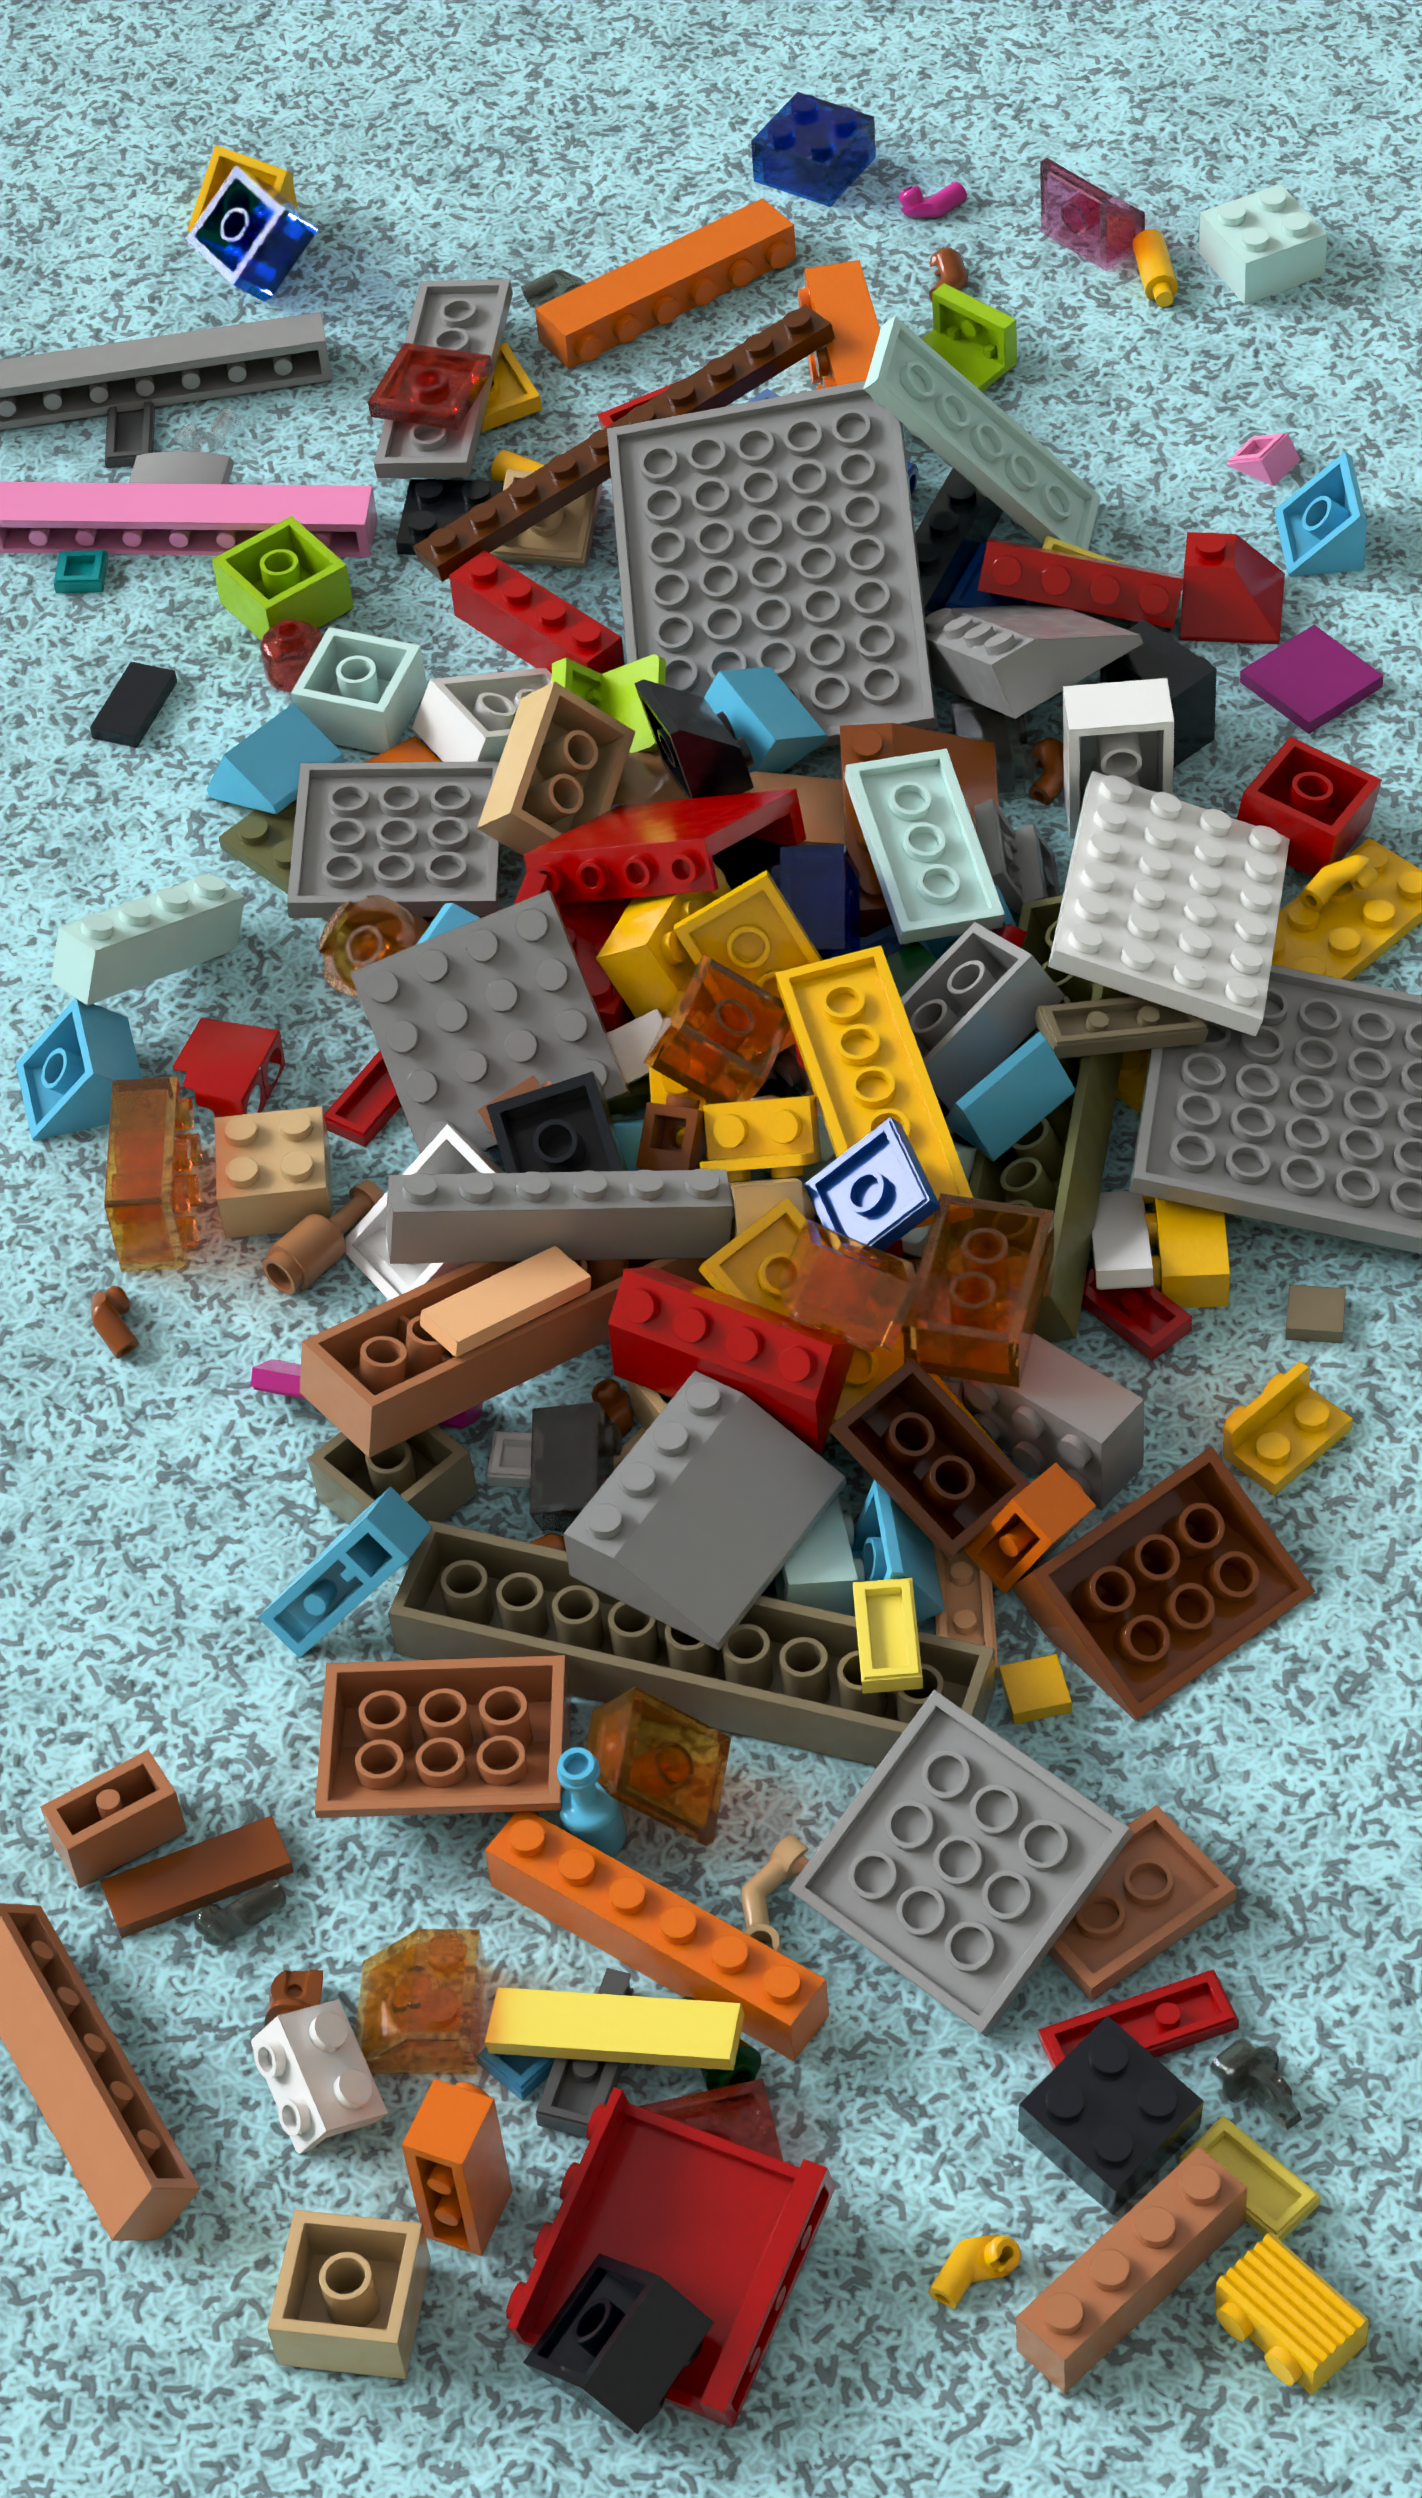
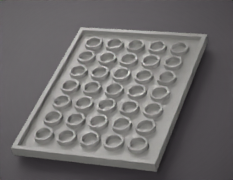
(778, 546)

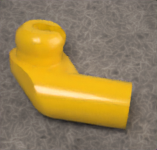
(973, 2262)

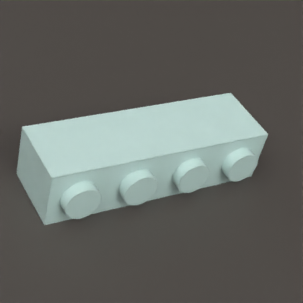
(147, 939)

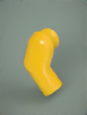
(1333, 876)

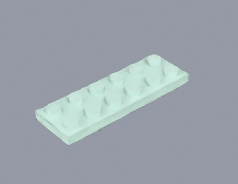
(979, 438)

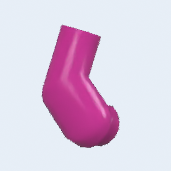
(931, 206)

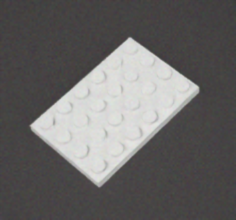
(1171, 903)

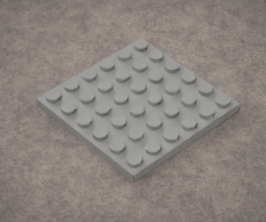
(1302, 1121)

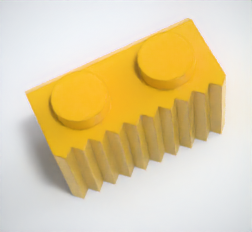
(1289, 2315)

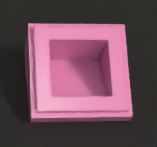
(1266, 457)

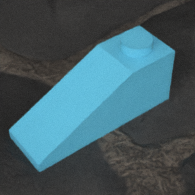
(346, 1572)

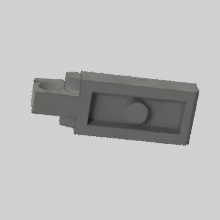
(581, 2085)

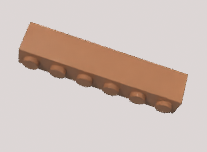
(86, 2084)

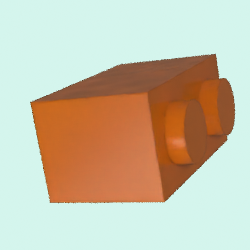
(1030, 1527)

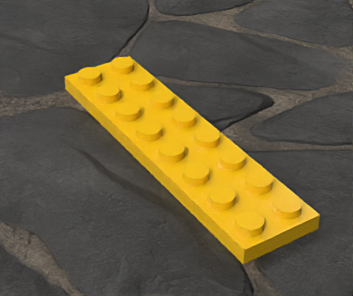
(1330, 942)

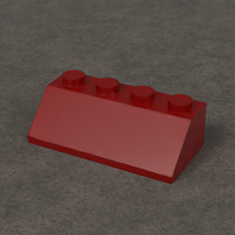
(674, 1326)

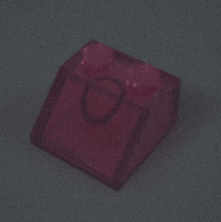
(1087, 216)

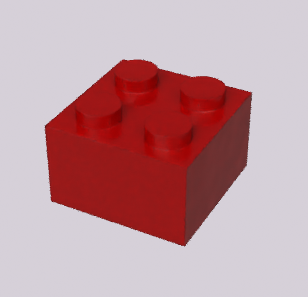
(1311, 802)

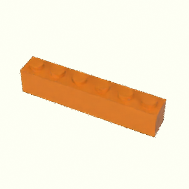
(665, 283)
(656, 1931)

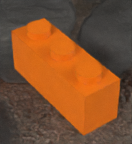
(458, 2166)

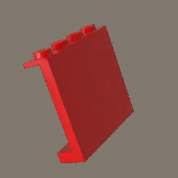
(661, 845)
(699, 2214)

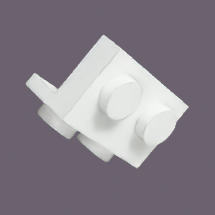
(317, 2074)

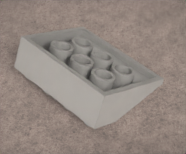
(1019, 652)
(701, 1512)

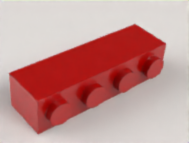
(1080, 583)
(529, 617)

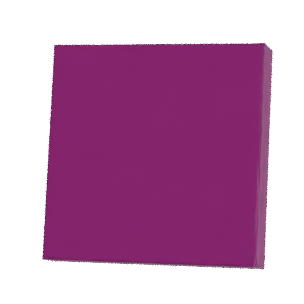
(1311, 679)

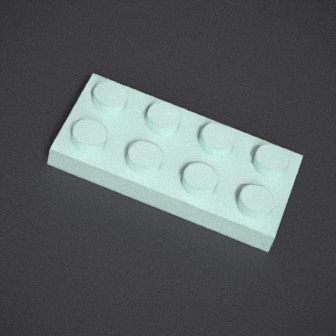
(923, 846)

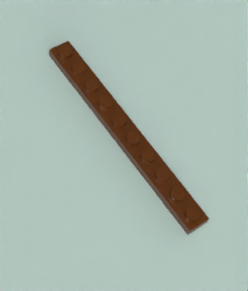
(588, 463)

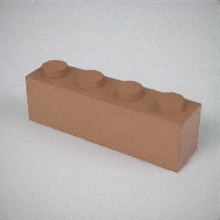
(1131, 2269)

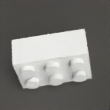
(1117, 732)

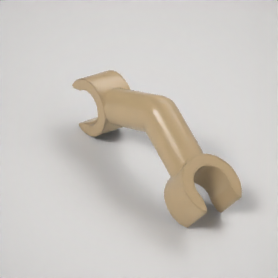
(784, 1863)

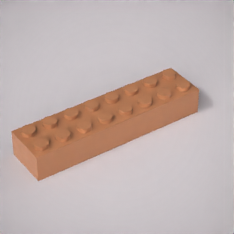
(391, 1379)

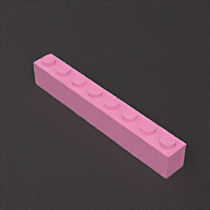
(178, 516)

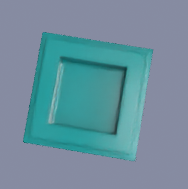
(81, 571)

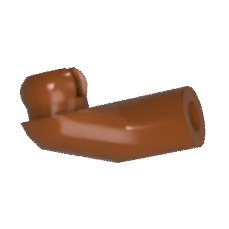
(615, 1403)

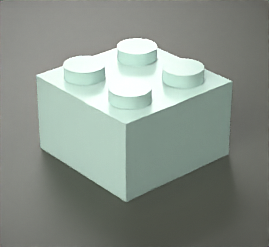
(1262, 243)
(361, 689)

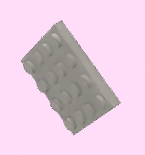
(393, 835)
(482, 1015)
(961, 1862)

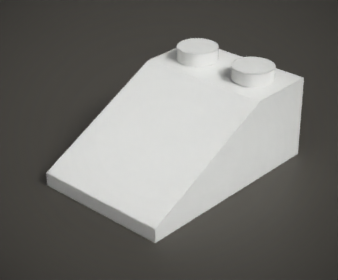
(474, 714)
(367, 1242)

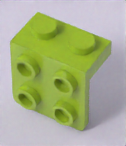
(972, 336)
(615, 692)

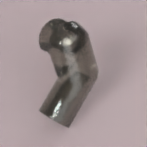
(550, 285)
(226, 1924)

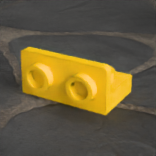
(762, 1135)
(1283, 1430)

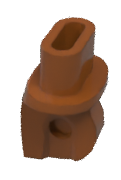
(294, 1992)

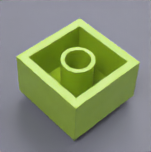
(282, 578)

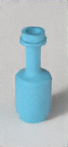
(586, 1806)

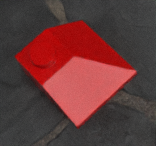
(1229, 591)

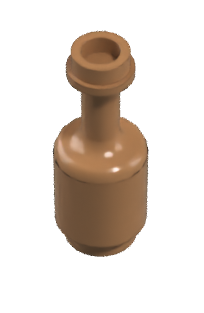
(317, 1242)

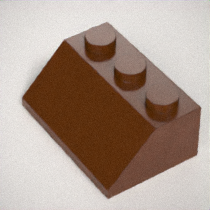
(929, 1458)

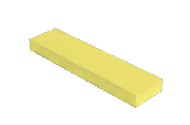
(615, 2028)

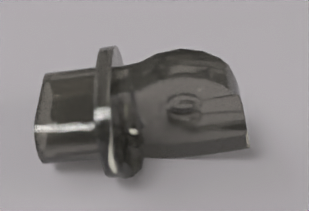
(1254, 2073)

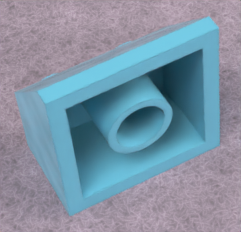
(72, 1070)

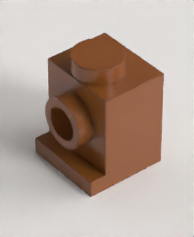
(659, 1132)

